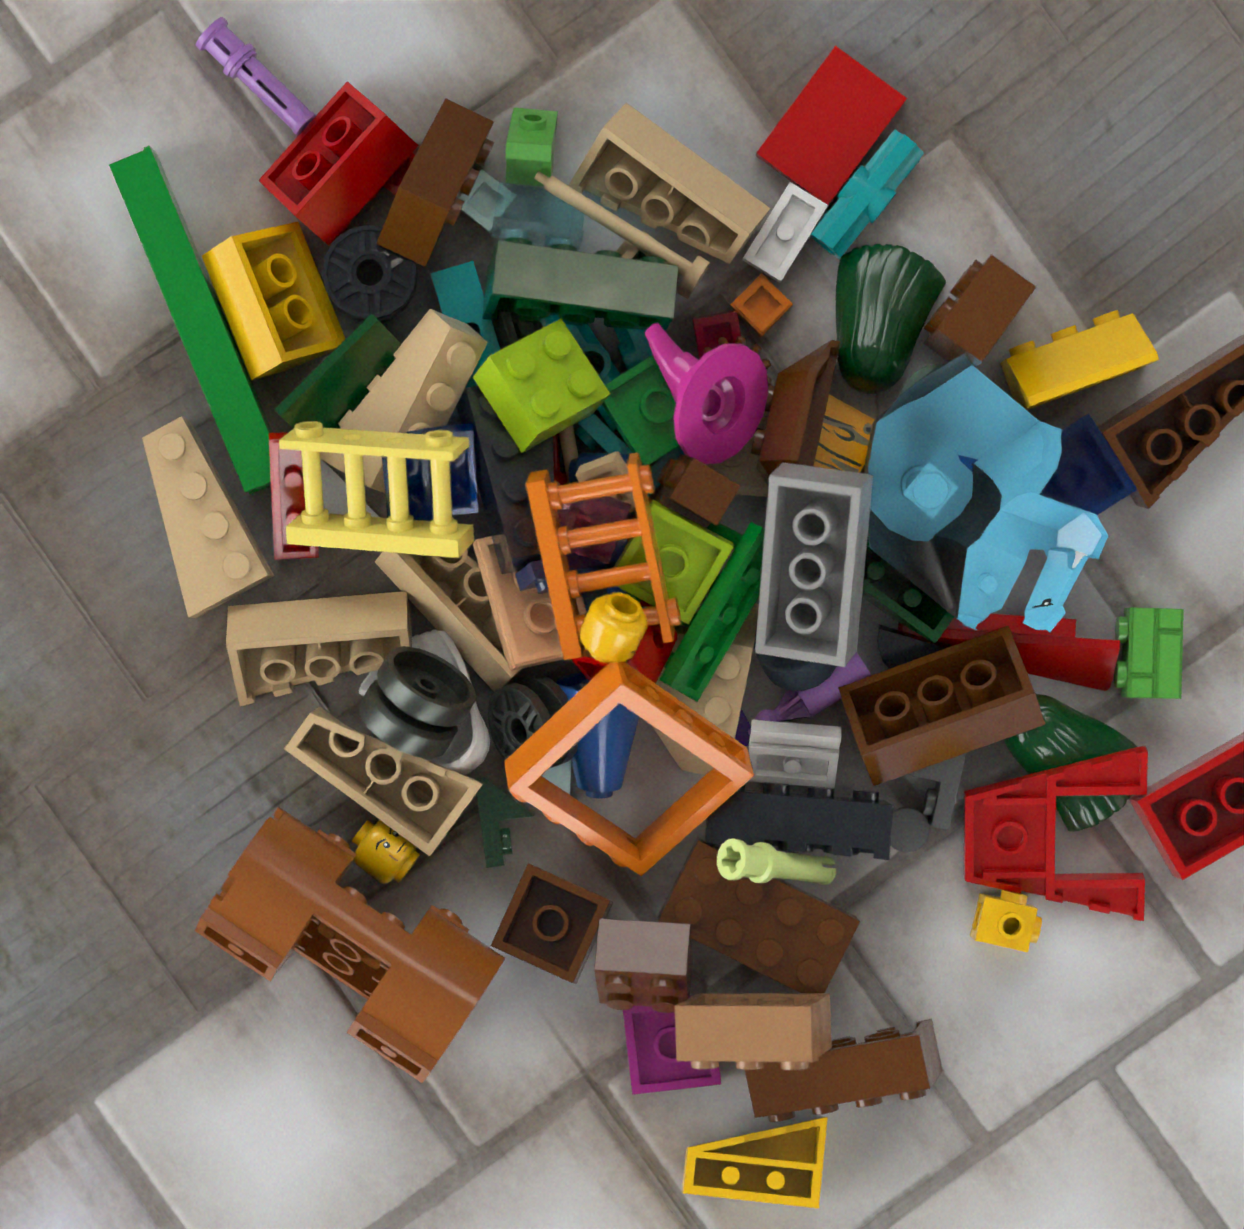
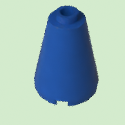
(604, 749)

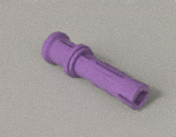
(238, 57)

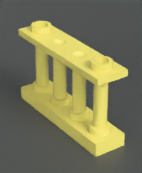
(357, 528)

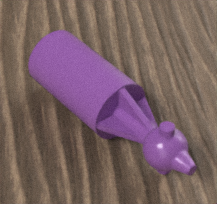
(815, 700)

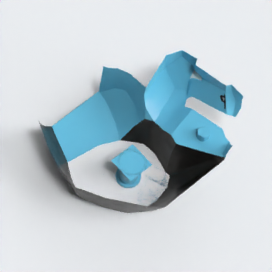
(979, 518)

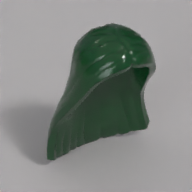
(881, 312)
(1064, 740)

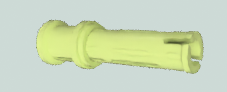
(762, 863)

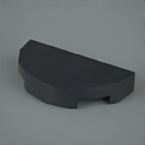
(902, 647)

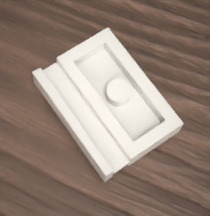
(794, 753)

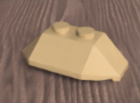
(722, 696)

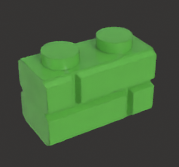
(1150, 653)

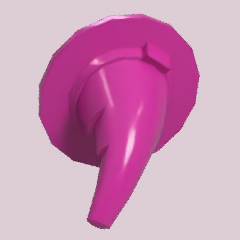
(715, 396)

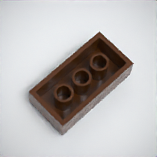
(941, 706)
(760, 924)

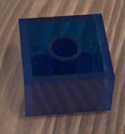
(1087, 470)

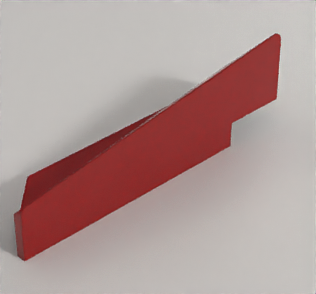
(1046, 653)

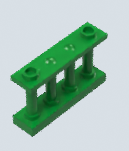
(721, 614)

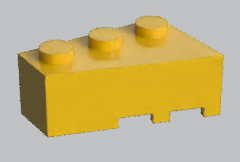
(761, 1166)

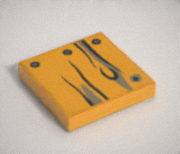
(843, 437)

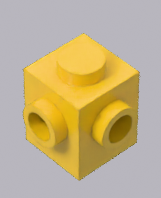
(1006, 921)

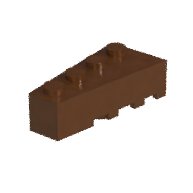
(1177, 421)
(850, 1072)

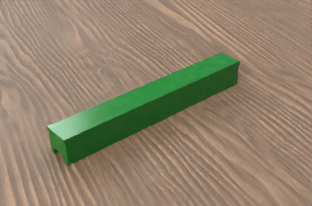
(197, 315)

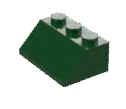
(342, 377)

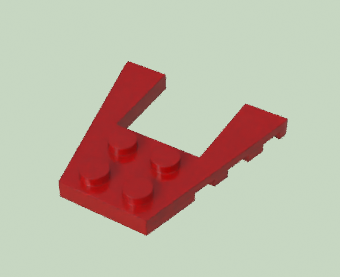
(1014, 826)

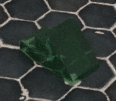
(494, 806)

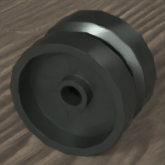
(417, 702)

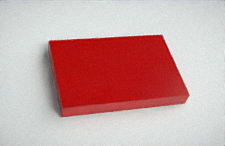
(831, 126)

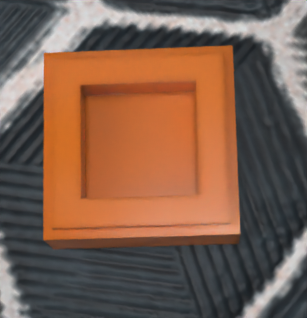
(761, 305)

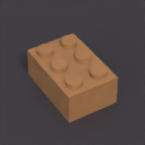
(753, 1029)

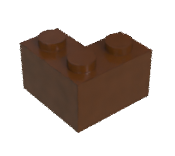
(695, 490)

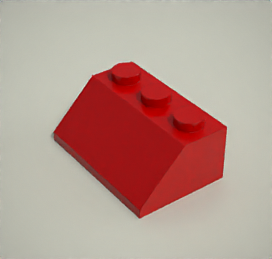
(338, 163)

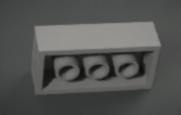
(813, 563)

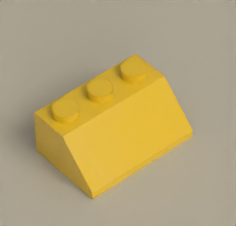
(273, 299)
(1077, 359)

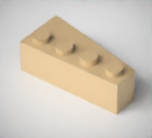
(203, 525)

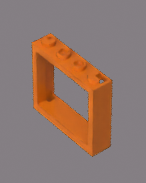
(627, 686)

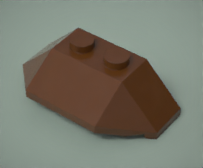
(796, 412)

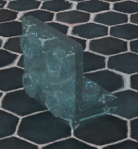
(535, 216)

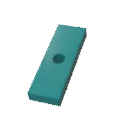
(463, 299)

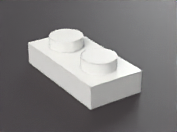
(785, 232)

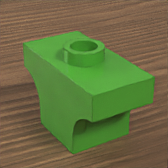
(530, 145)

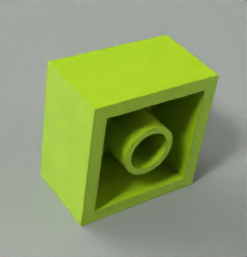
(541, 385)

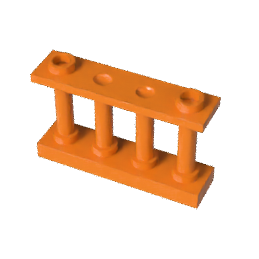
(558, 541)

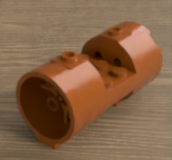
(289, 900)

